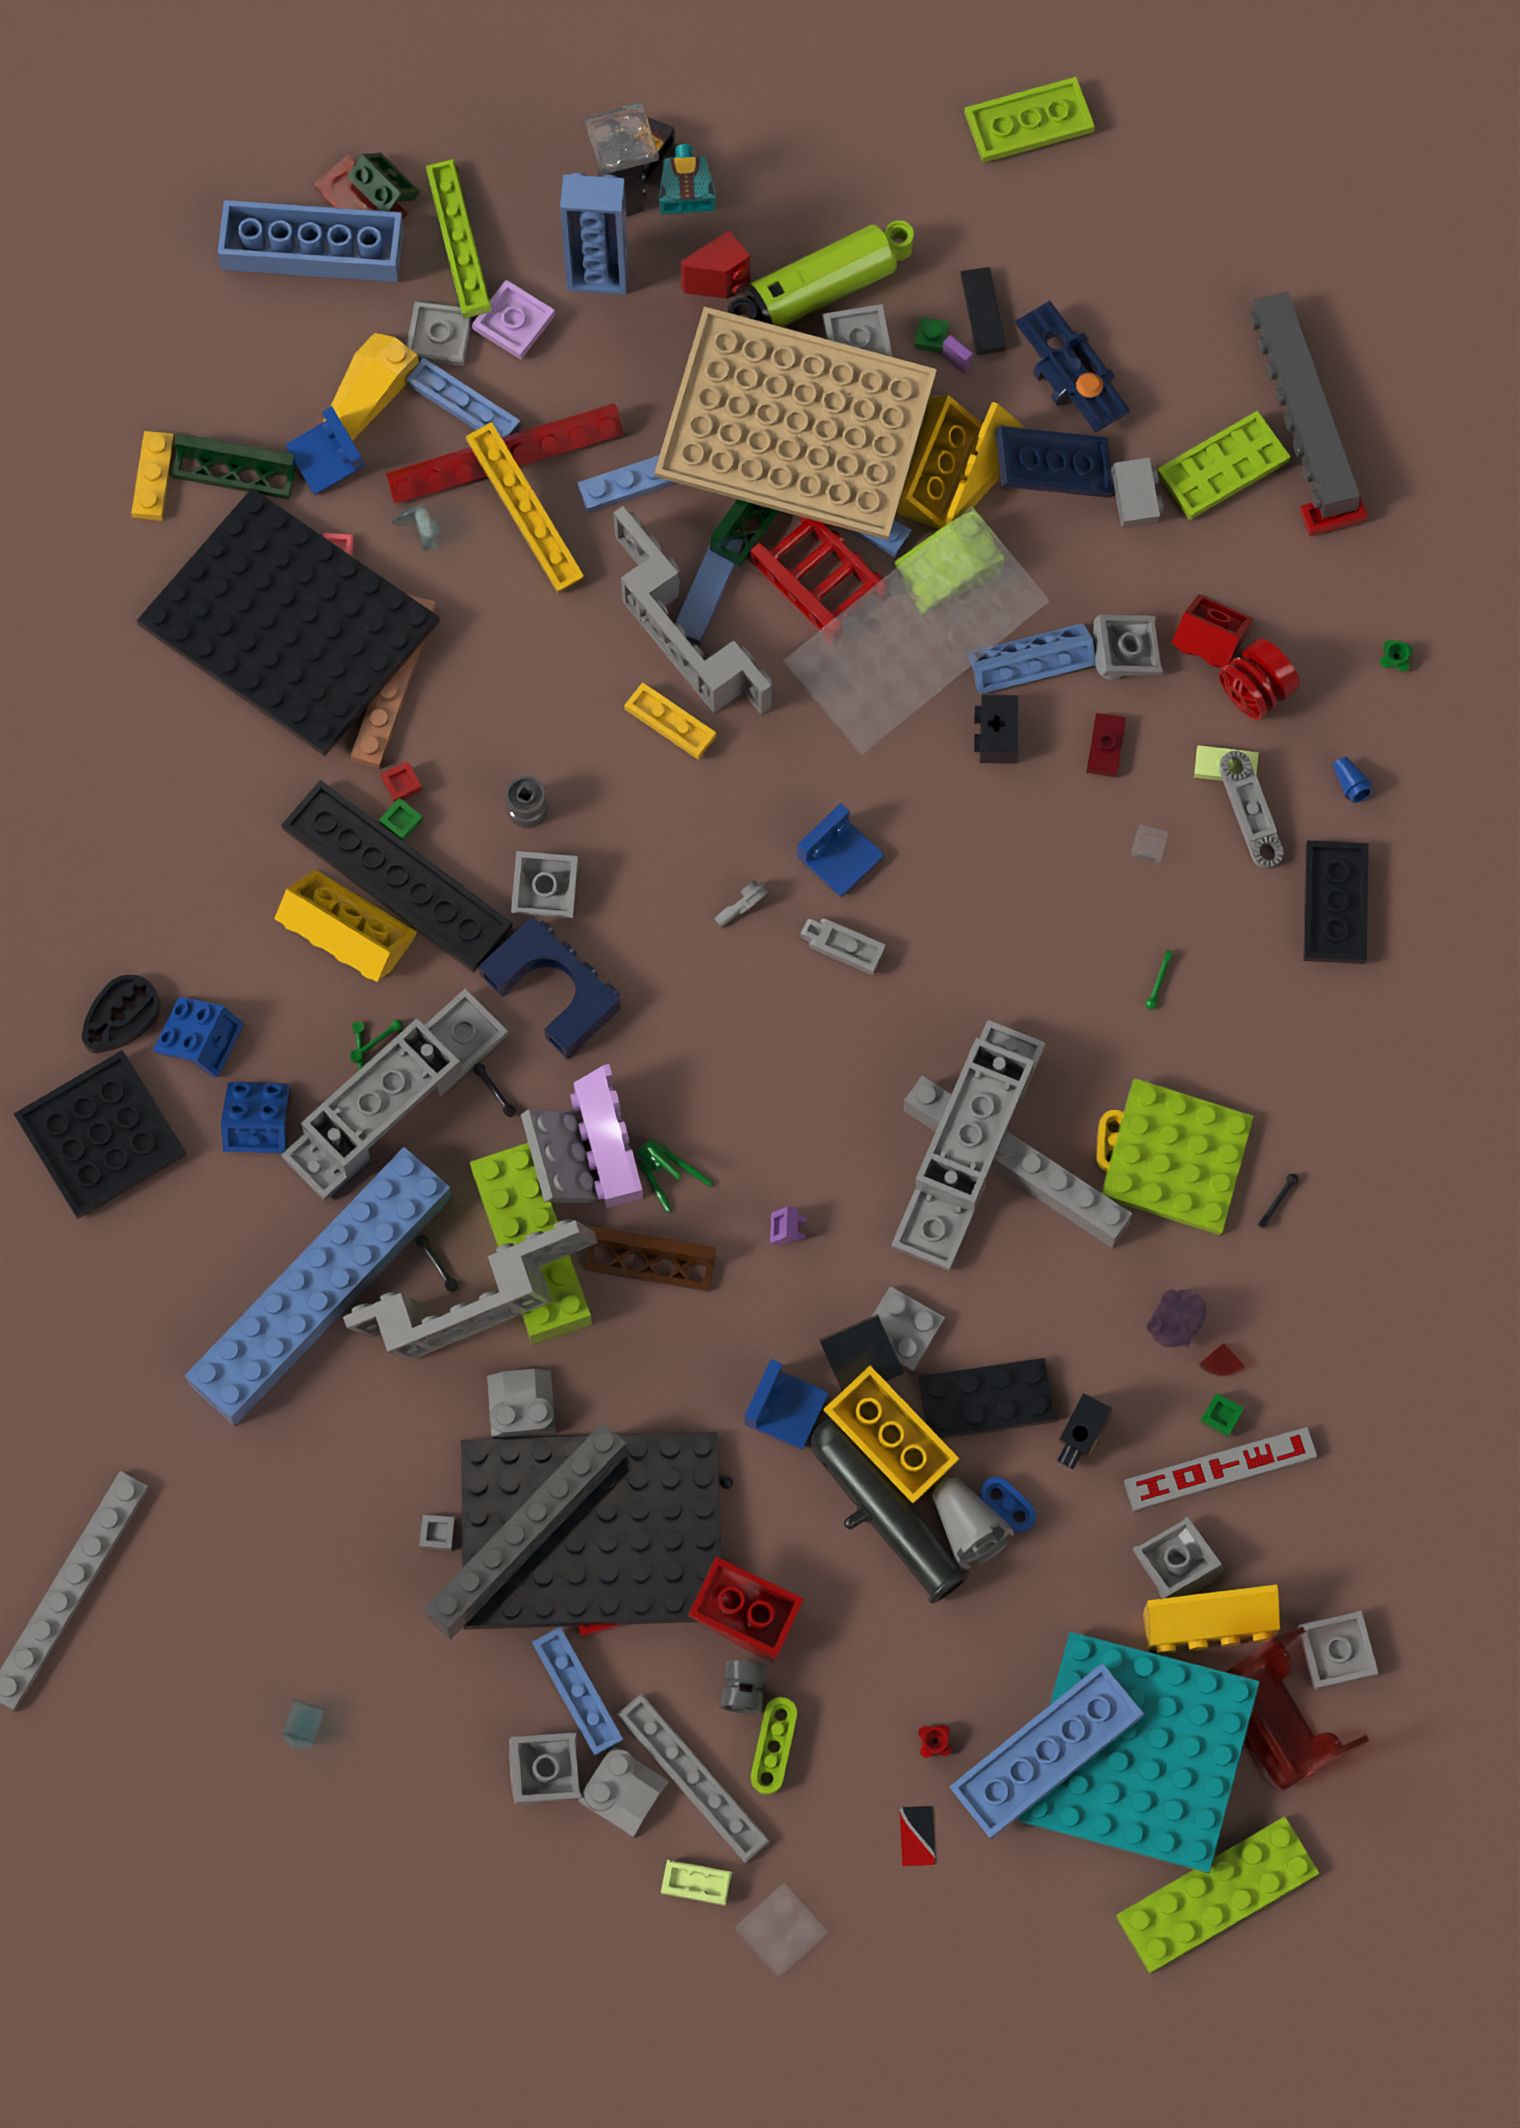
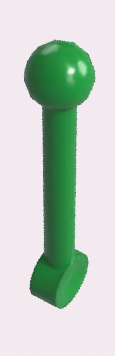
(1151, 1002)
(358, 1029)
(356, 1055)

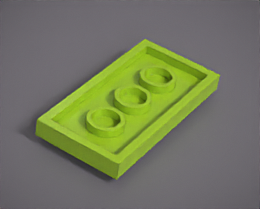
(1029, 119)

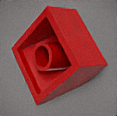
(717, 269)
(1211, 631)

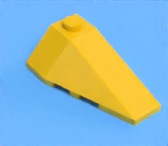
(372, 381)
(982, 468)

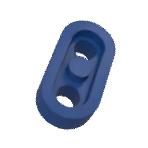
(1010, 1503)

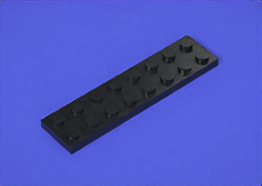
(397, 876)

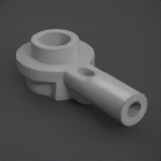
(751, 893)

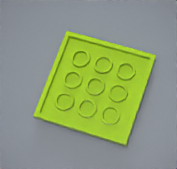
(1177, 1156)

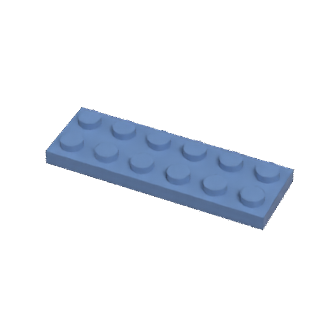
(1046, 1751)

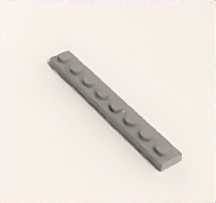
(69, 1588)

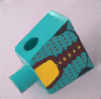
(686, 184)

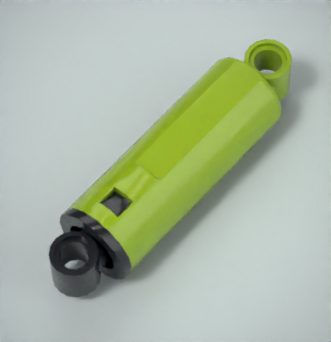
(825, 275)

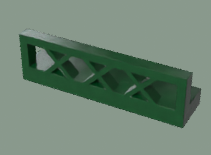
(234, 455)
(733, 522)

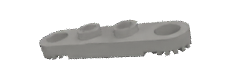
(1251, 809)

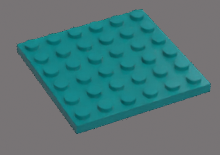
(1168, 1775)

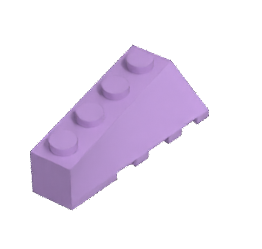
(607, 1138)

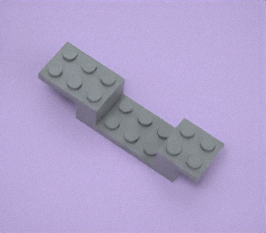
(656, 585)
(388, 1088)
(966, 1144)
(518, 1278)

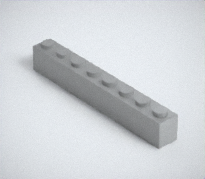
(1033, 1172)

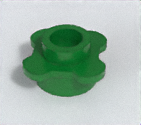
(1396, 647)

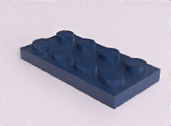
(1054, 461)

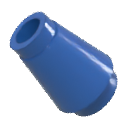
(1353, 781)

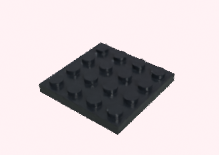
(100, 1134)

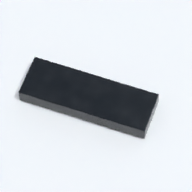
(983, 311)

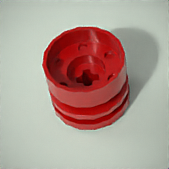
(1259, 679)

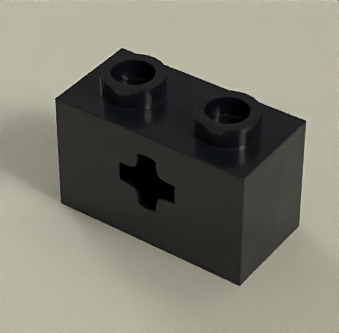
(997, 746)

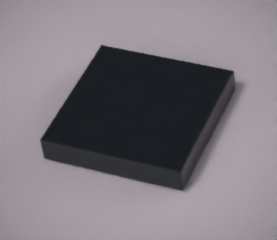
(859, 1347)

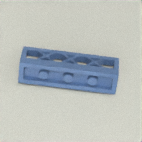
(1034, 660)

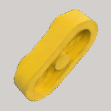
(1106, 1138)

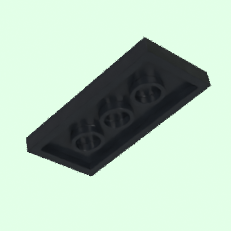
(1335, 902)
(987, 1398)

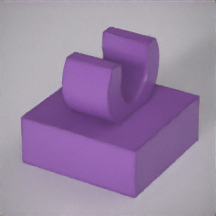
(785, 1226)

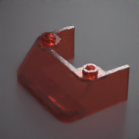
(1277, 1731)

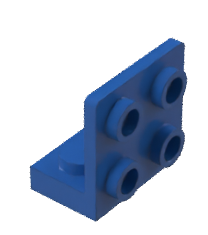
(326, 453)
(838, 851)
(200, 1034)
(255, 1117)
(785, 1406)

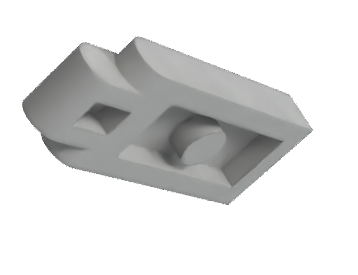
(843, 944)

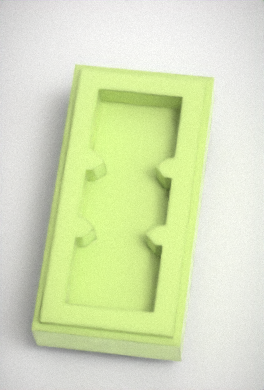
(1208, 762)
(696, 1882)

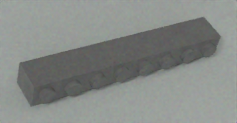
(1304, 405)
(526, 1531)

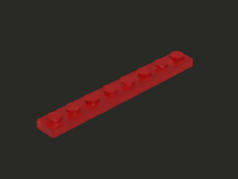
(524, 447)

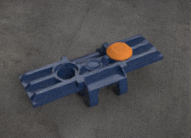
(1064, 371)

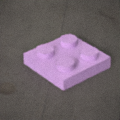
(514, 320)

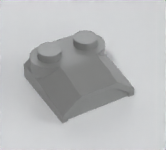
(1126, 646)
(544, 884)
(521, 1403)
(1179, 1560)
(543, 1768)
(622, 1791)

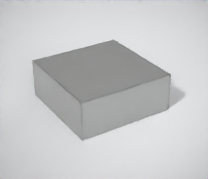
(437, 1533)

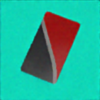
(917, 1836)

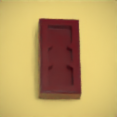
(1106, 745)

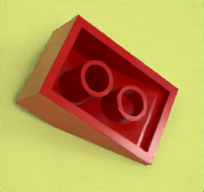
(745, 1609)

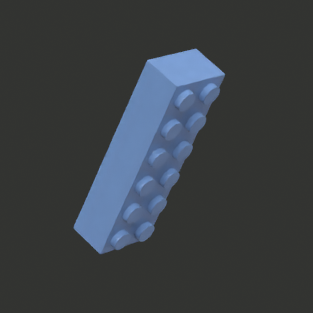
(594, 233)
(310, 241)

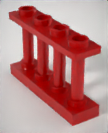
(788, 581)

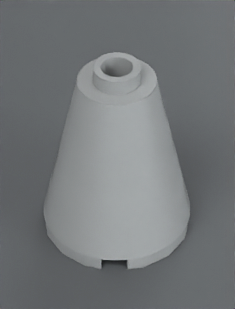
(969, 1522)

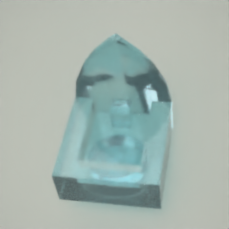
(426, 527)
(302, 1724)

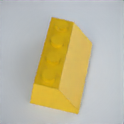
(938, 461)
(344, 925)
(891, 1434)
(1212, 1619)

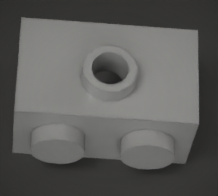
(1136, 492)

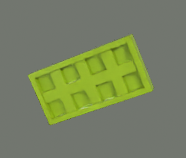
(1223, 465)

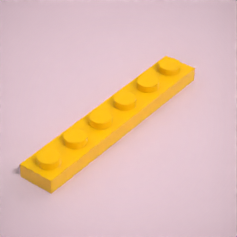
(524, 507)

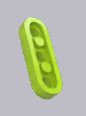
(773, 1731)

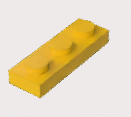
(153, 475)
(670, 721)

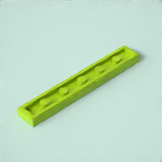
(458, 238)

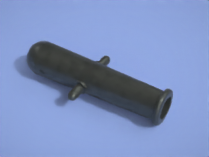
(887, 1511)

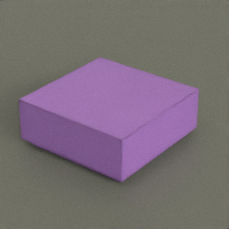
(957, 354)

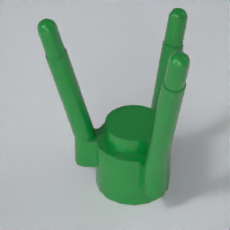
(657, 1157)

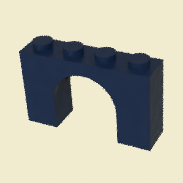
(536, 948)

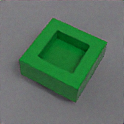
(931, 334)
(401, 819)
(1221, 1415)

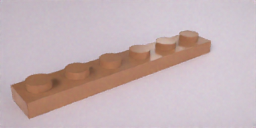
(384, 710)

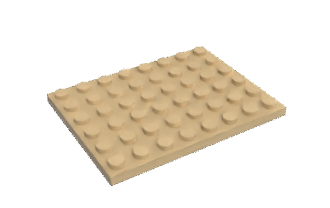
(795, 423)

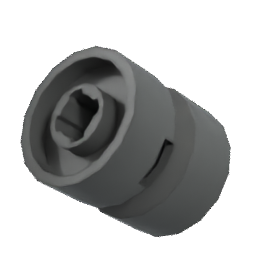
(526, 801)
(743, 1675)

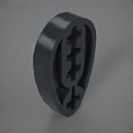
(111, 999)

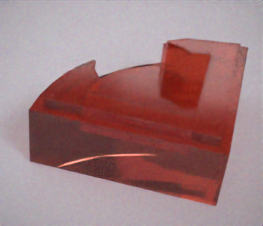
(1222, 1362)

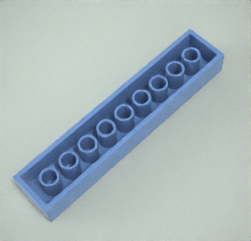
(318, 1286)

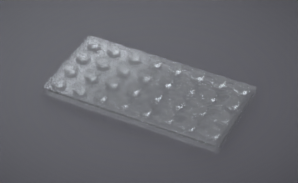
(916, 631)

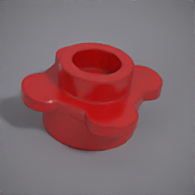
(941, 1734)

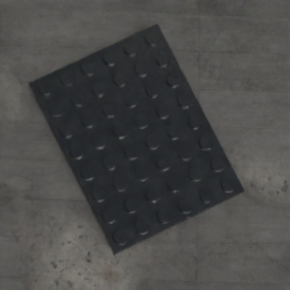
(288, 621)
(622, 1555)

